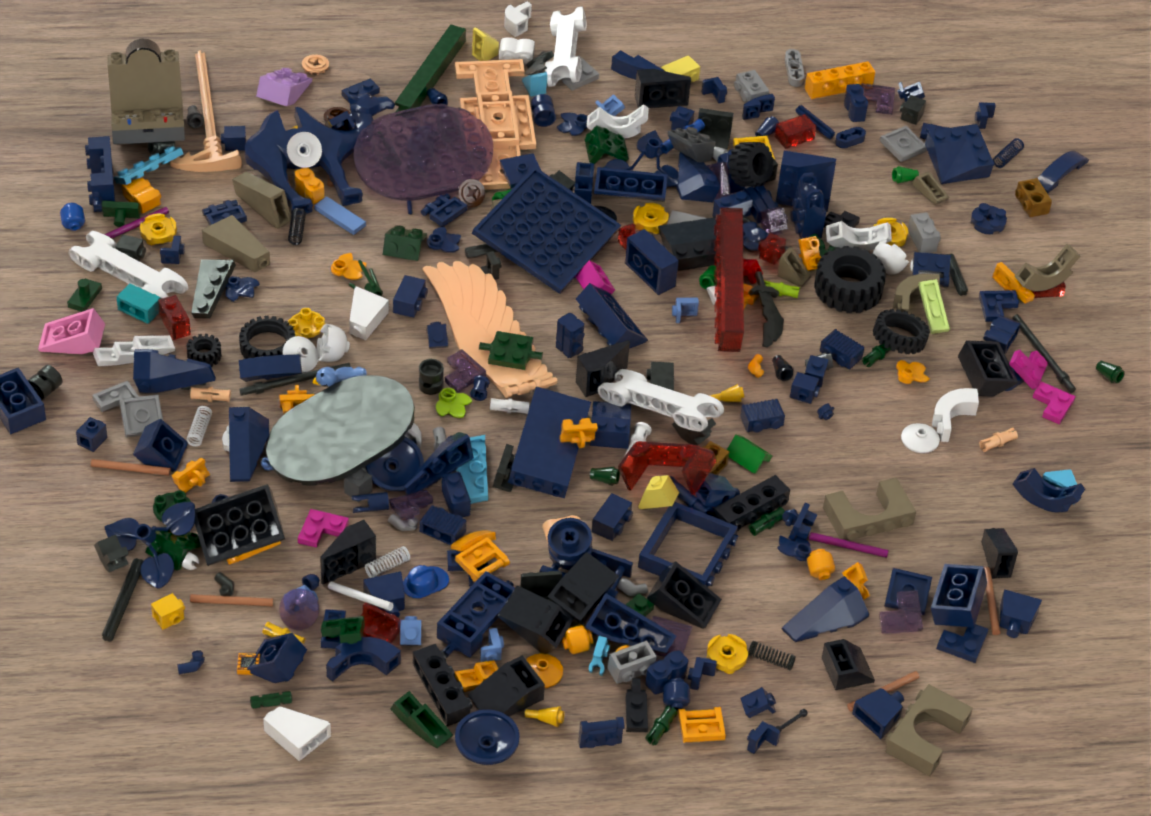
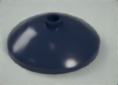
(406, 459)
(490, 729)

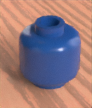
(72, 216)

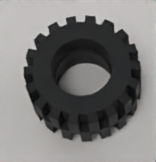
(751, 164)

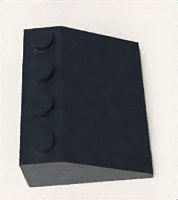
(690, 242)
(238, 524)

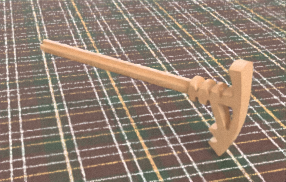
(211, 157)

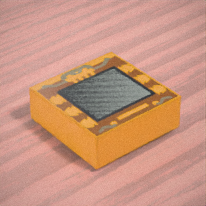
(244, 661)

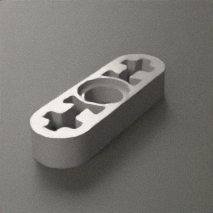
(791, 73)

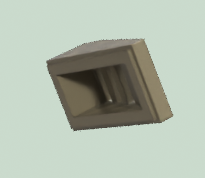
(919, 184)

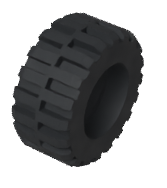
(853, 264)

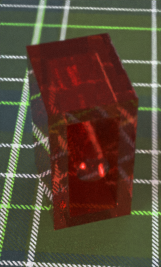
(795, 131)
(174, 317)

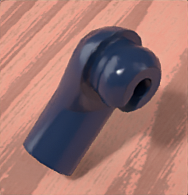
(194, 664)

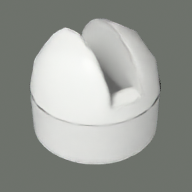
(189, 561)

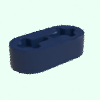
(850, 137)

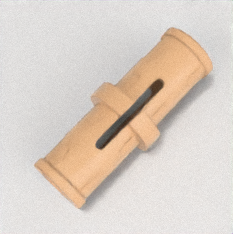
(210, 394)
(998, 439)

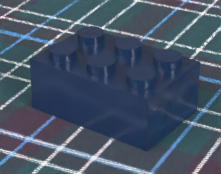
(651, 261)
(19, 402)
(959, 595)

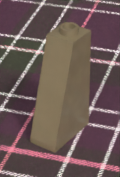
(263, 198)
(236, 243)

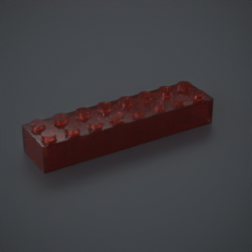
(729, 280)

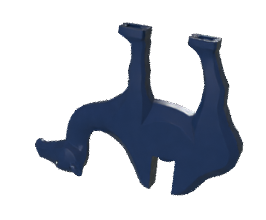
(268, 148)

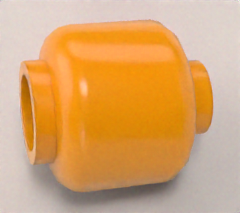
(821, 564)
(577, 639)

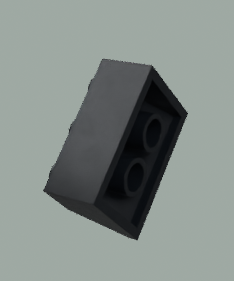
(986, 367)

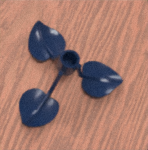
(650, 146)
(156, 569)

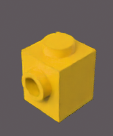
(168, 611)

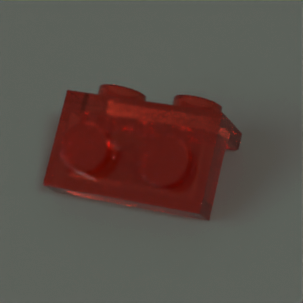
(380, 623)

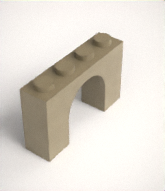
(852, 525)
(929, 706)

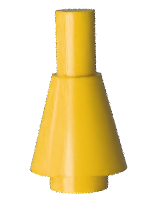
(732, 394)
(552, 715)

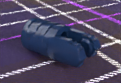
(375, 501)

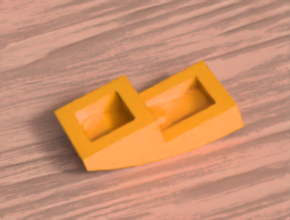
(471, 539)
(474, 677)

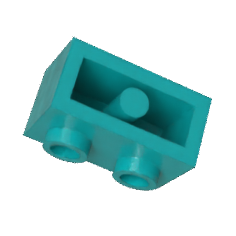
(138, 303)

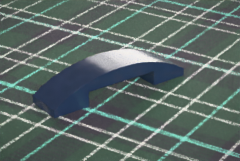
(1060, 168)

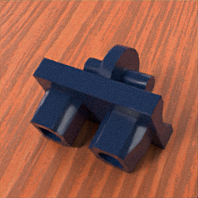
(801, 530)

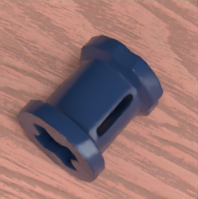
(479, 391)

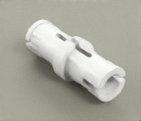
(509, 406)

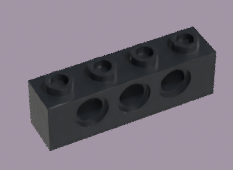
(753, 503)
(441, 684)

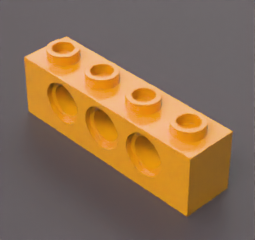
(835, 80)

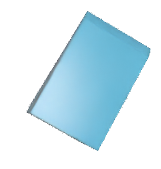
(535, 83)
(1060, 478)

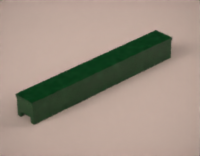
(432, 68)

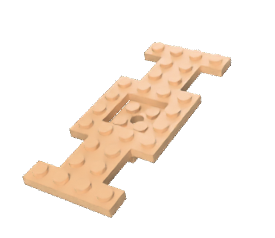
(494, 100)

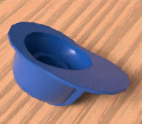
(425, 581)

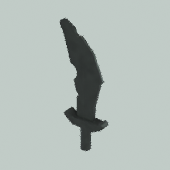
(537, 64)
(774, 322)

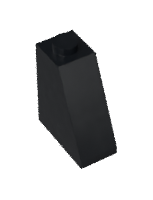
(999, 552)

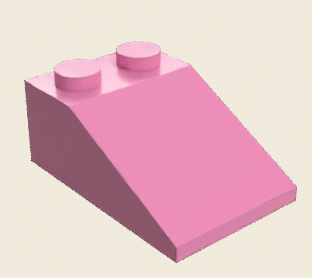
(73, 333)

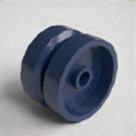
(569, 542)

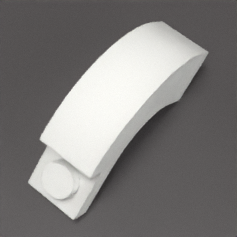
(626, 126)
(867, 238)
(952, 404)

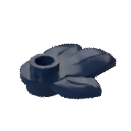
(573, 123)
(752, 236)
(444, 241)
(240, 287)
(799, 548)

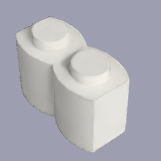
(517, 49)

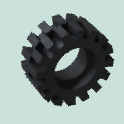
(204, 342)

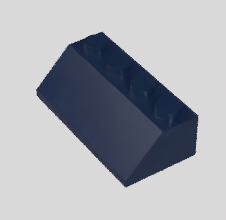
(630, 184)
(609, 317)

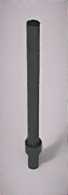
(1061, 376)
(259, 387)

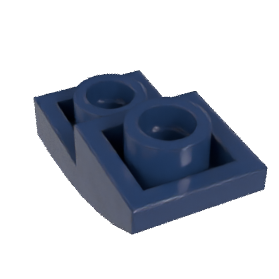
(757, 105)

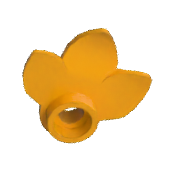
(347, 267)
(911, 372)

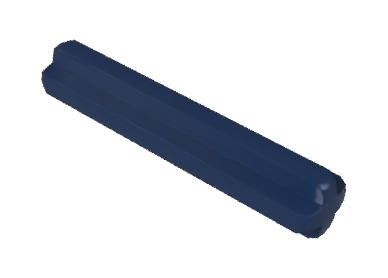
(821, 126)

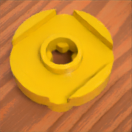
(642, 220)
(898, 231)
(152, 236)
(725, 662)

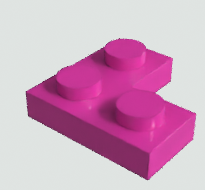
(1030, 368)
(1056, 399)
(319, 523)

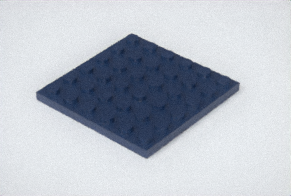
(546, 229)

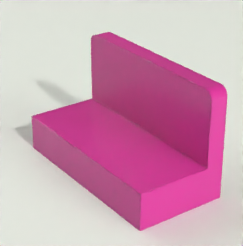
(595, 275)

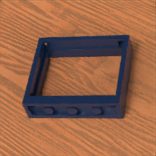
(656, 565)

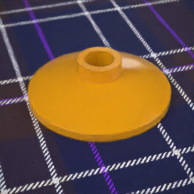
(547, 668)

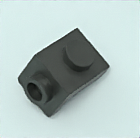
(492, 266)

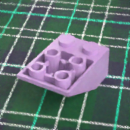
(282, 86)

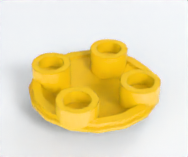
(307, 323)

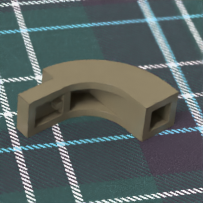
(1051, 274)
(909, 290)

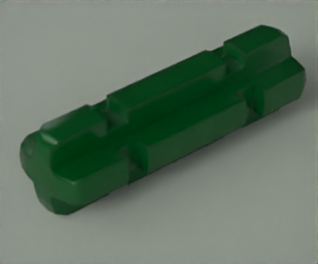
(271, 699)

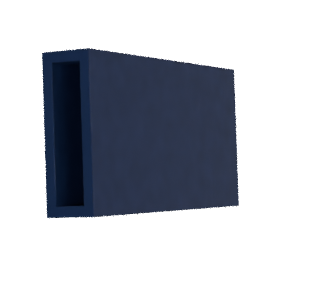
(541, 458)

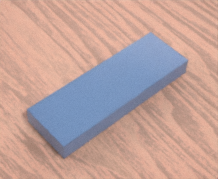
(340, 215)

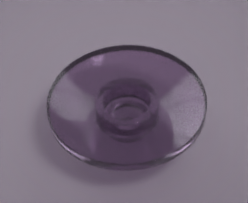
(308, 609)

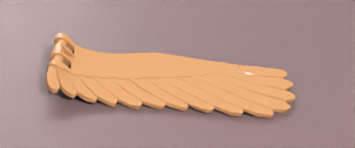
(475, 315)

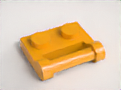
(479, 555)
(701, 729)

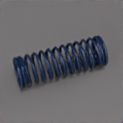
(999, 155)

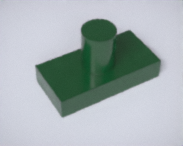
(120, 211)
(84, 294)

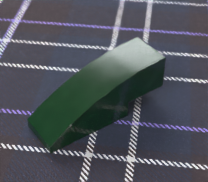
(421, 720)

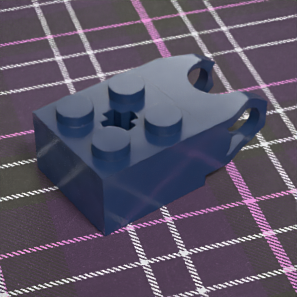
(808, 208)

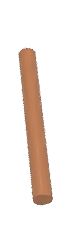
(130, 467)
(233, 600)
(991, 603)
(892, 686)

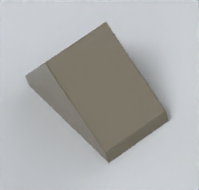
(792, 268)

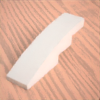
(124, 351)

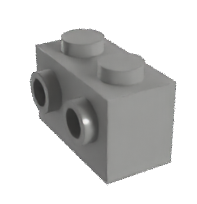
(750, 85)
(924, 233)
(631, 662)

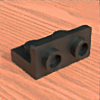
(504, 470)

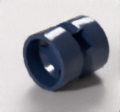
(543, 110)

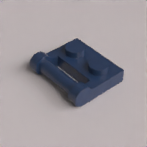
(933, 264)
(601, 733)

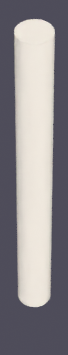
(360, 596)

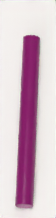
(132, 225)
(848, 544)

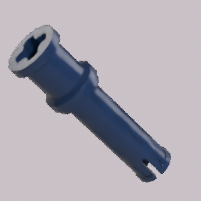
(691, 500)

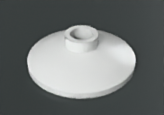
(312, 149)
(298, 343)
(920, 438)

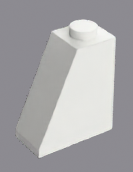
(366, 312)
(296, 731)

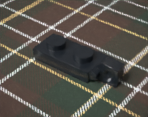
(636, 708)

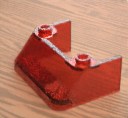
(694, 459)

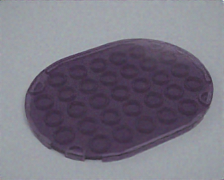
(422, 152)

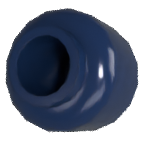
(676, 693)

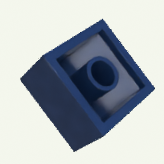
(160, 446)
(278, 658)

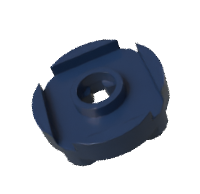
(997, 219)

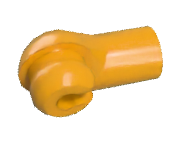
(755, 367)

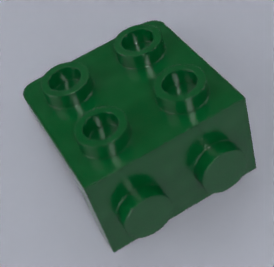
(604, 141)
(403, 242)
(174, 545)

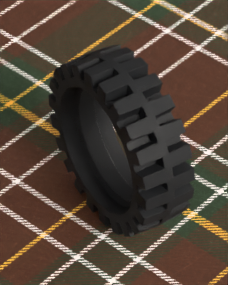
(906, 322)
(263, 326)

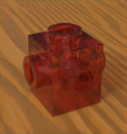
(772, 248)

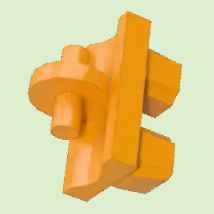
(809, 252)
(293, 398)
(578, 433)
(191, 476)

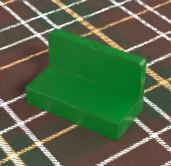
(747, 453)

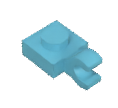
(601, 650)

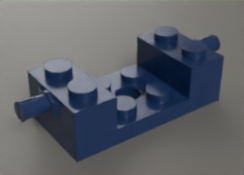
(101, 171)
(463, 626)

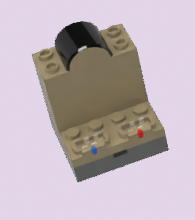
(145, 94)

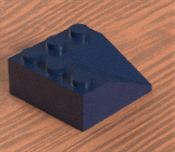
(959, 154)
(795, 165)

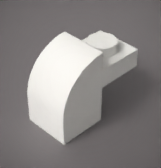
(517, 18)

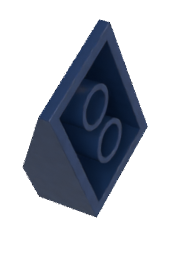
(612, 425)

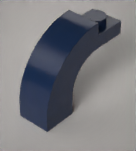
(1045, 496)
(367, 651)

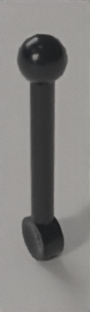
(803, 713)

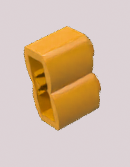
(308, 185)
(142, 192)

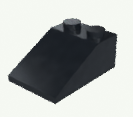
(661, 89)
(684, 596)

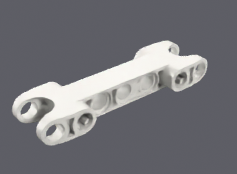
(565, 63)
(106, 257)
(683, 408)

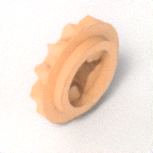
(310, 61)

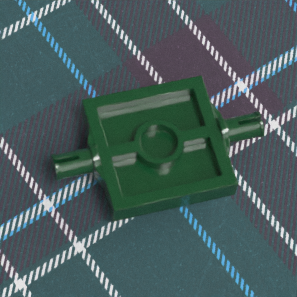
(510, 350)

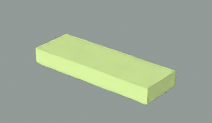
(933, 306)

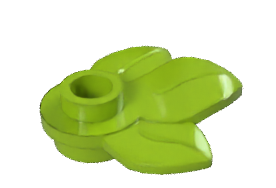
(452, 403)

